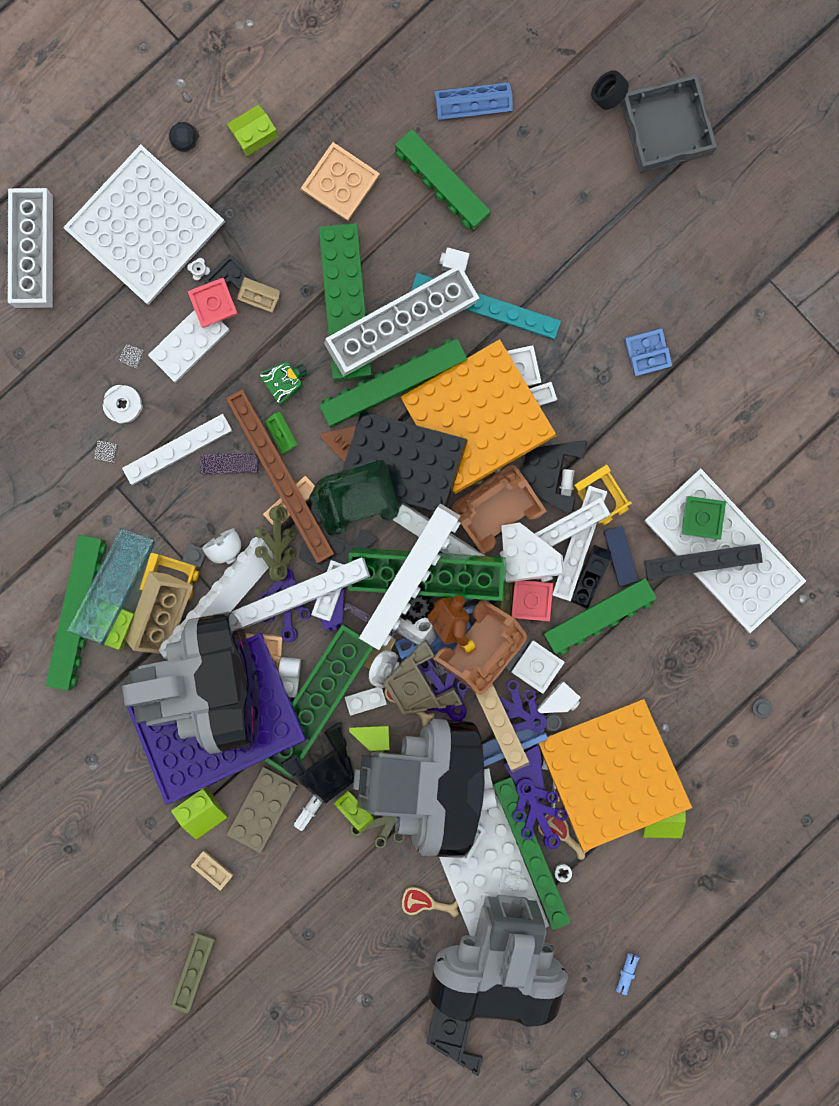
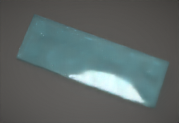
(111, 586)

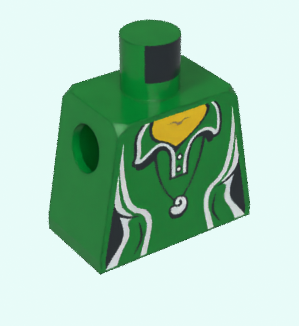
(283, 381)

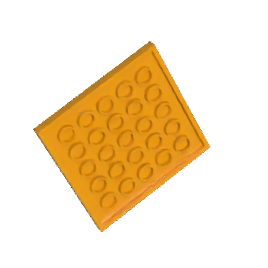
(485, 405)
(614, 775)

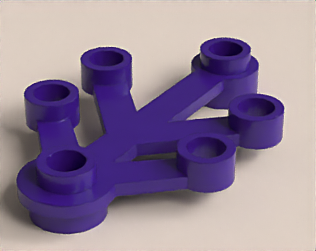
(289, 582)
(441, 688)
(516, 710)
(536, 811)

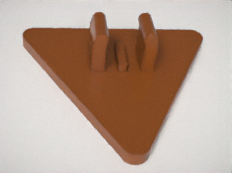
(339, 440)

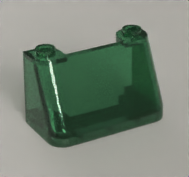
(354, 496)

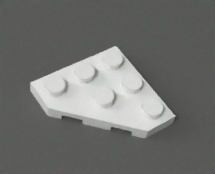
(528, 555)

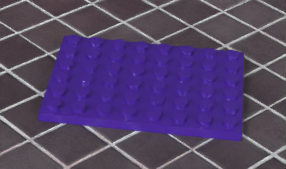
(186, 767)

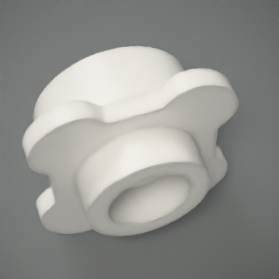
(199, 263)

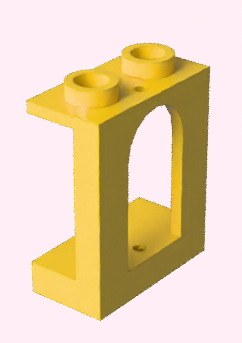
(604, 473)
(156, 560)

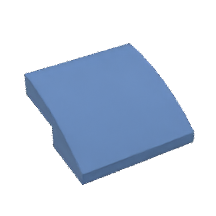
(648, 352)

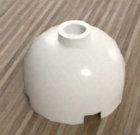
(224, 547)

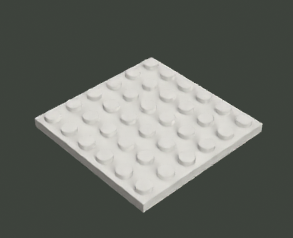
(144, 224)

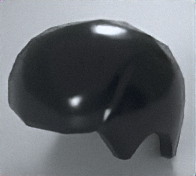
(183, 136)

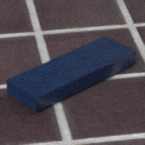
(620, 556)

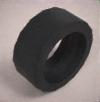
(615, 96)

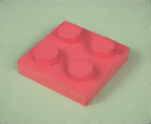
(212, 302)
(532, 600)

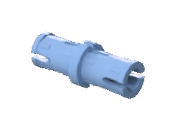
(627, 973)

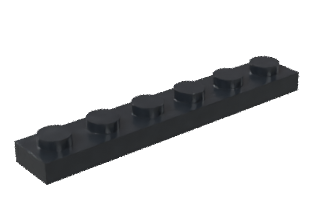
(703, 561)

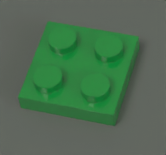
(703, 517)

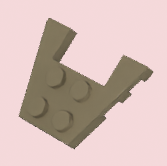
(411, 688)

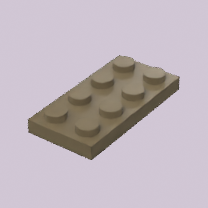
(262, 809)

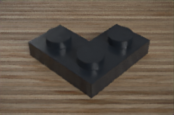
(231, 271)

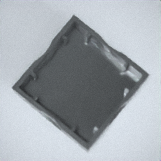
(668, 124)

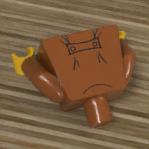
(450, 621)

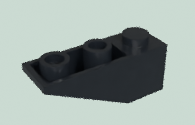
(591, 576)

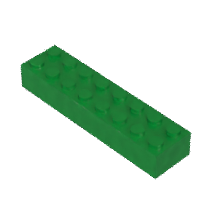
(343, 286)
(451, 576)
(325, 689)

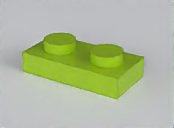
(358, 817)

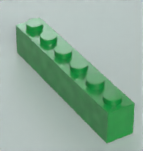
(442, 180)
(599, 616)

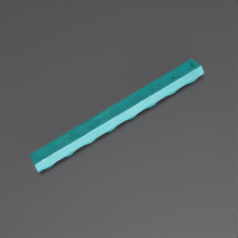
(507, 313)

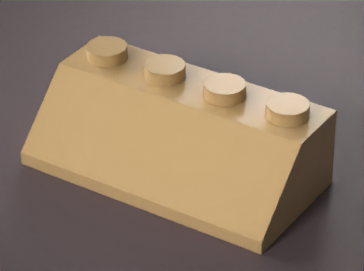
(157, 612)

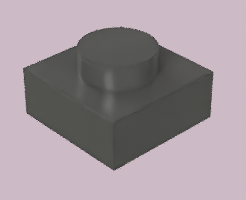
(194, 555)

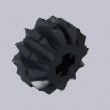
(423, 610)

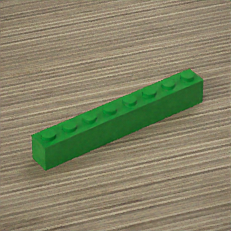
(393, 383)
(68, 646)
(532, 855)

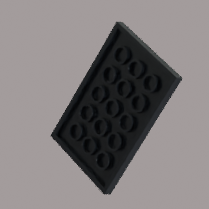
(418, 458)

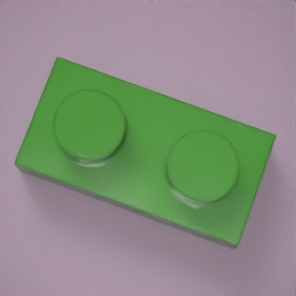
(281, 433)

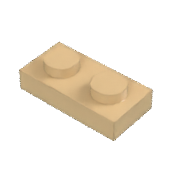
(212, 870)

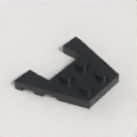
(543, 470)
(340, 548)
(329, 774)
(449, 1038)

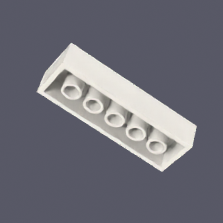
(30, 248)

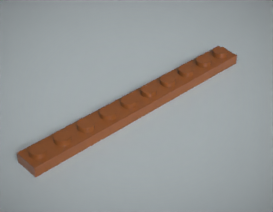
(280, 476)

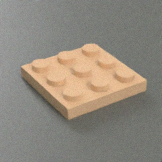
(340, 181)

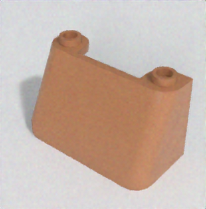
(495, 503)
(496, 643)

